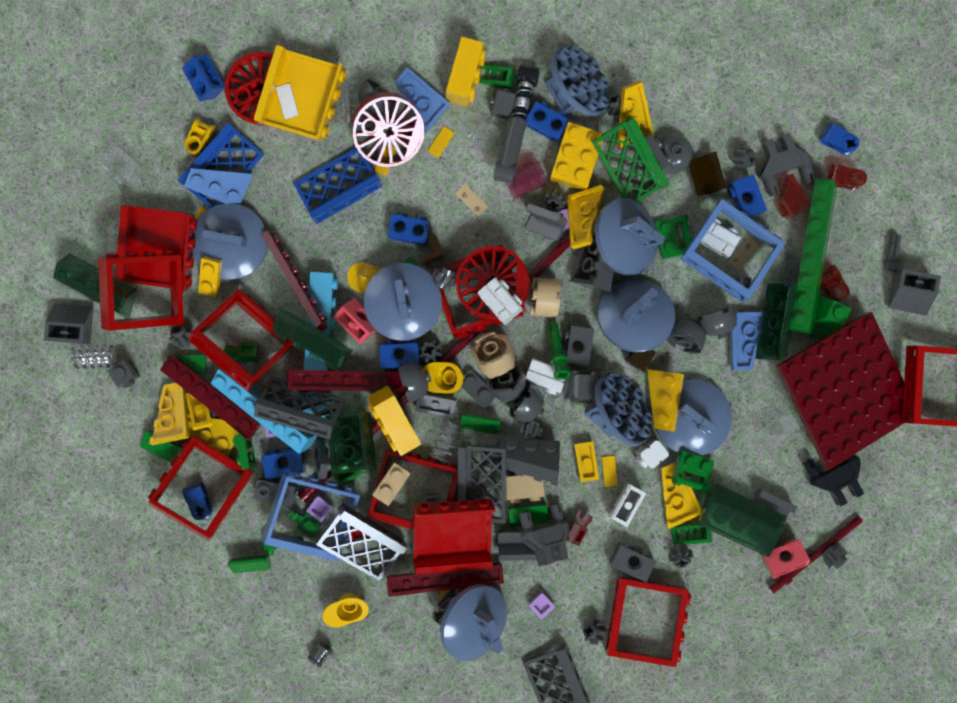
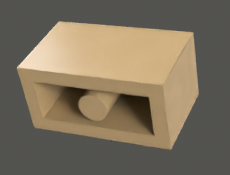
(391, 483)
(524, 487)

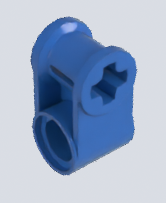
(837, 138)
(197, 498)

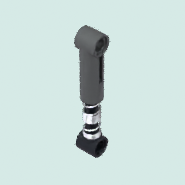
(507, 164)

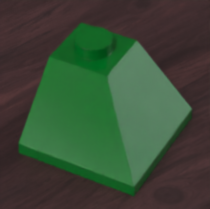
(829, 317)

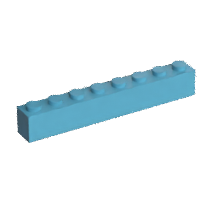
(322, 288)

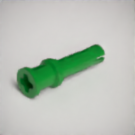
(558, 358)

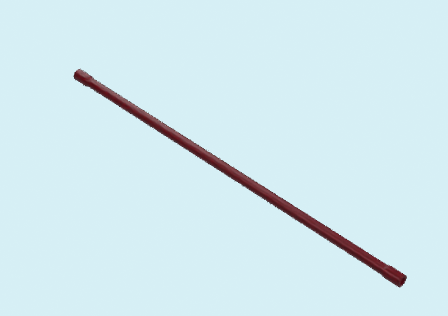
(307, 492)

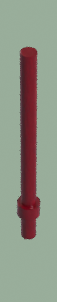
(788, 578)

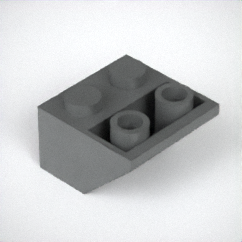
(913, 291)
(69, 324)

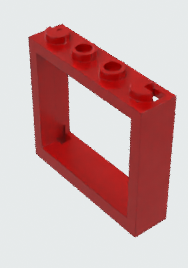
(107, 296)
(479, 325)
(222, 359)
(914, 384)
(414, 458)
(176, 464)
(682, 616)

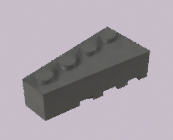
(591, 270)
(527, 457)

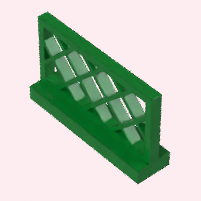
(642, 150)

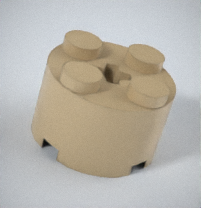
(545, 297)
(493, 354)

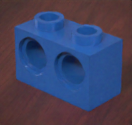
(203, 77)
(544, 126)
(408, 234)

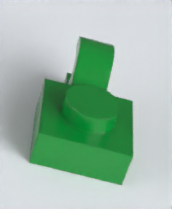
(243, 352)
(307, 524)

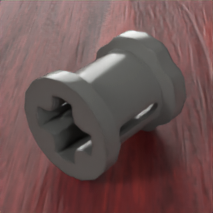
(320, 654)

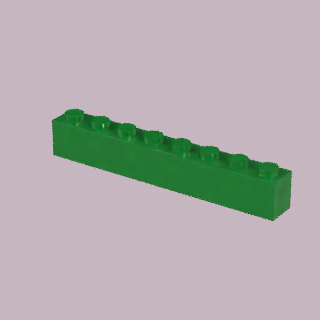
(813, 257)

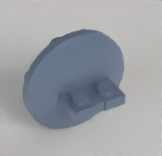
(575, 82)
(233, 236)
(626, 236)
(402, 301)
(636, 315)
(621, 410)
(701, 421)
(474, 622)

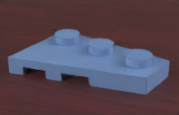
(426, 99)
(220, 185)
(745, 340)

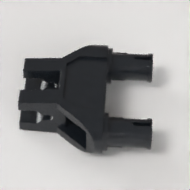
(836, 478)

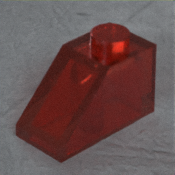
(792, 199)

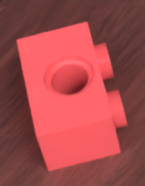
(354, 321)
(797, 554)

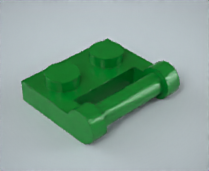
(671, 246)
(246, 455)
(694, 465)

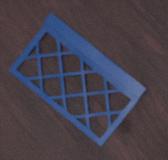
(211, 152)
(343, 199)

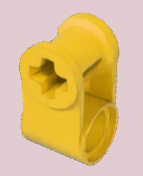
(199, 133)

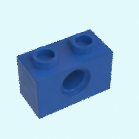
(750, 187)
(388, 358)
(272, 465)

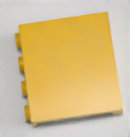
(314, 89)

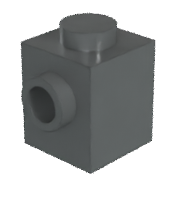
(503, 103)
(123, 374)

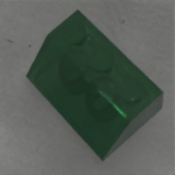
(352, 443)

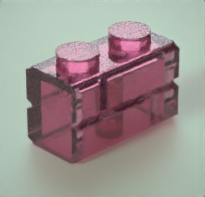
(527, 180)

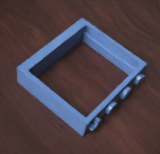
(714, 273)
(300, 545)

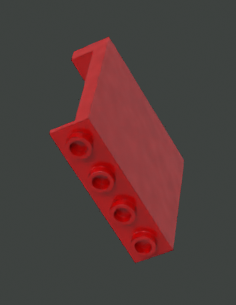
(157, 231)
(452, 536)

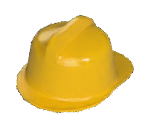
(360, 275)
(445, 377)
(345, 611)

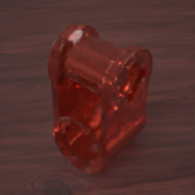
(844, 176)
(833, 282)

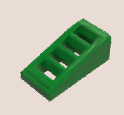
(508, 84)
(709, 538)

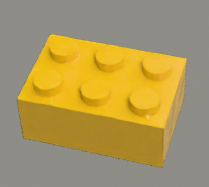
(466, 72)
(576, 157)
(392, 421)

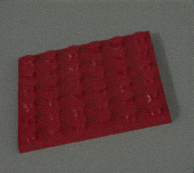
(846, 389)

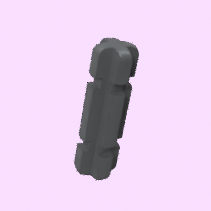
(892, 254)

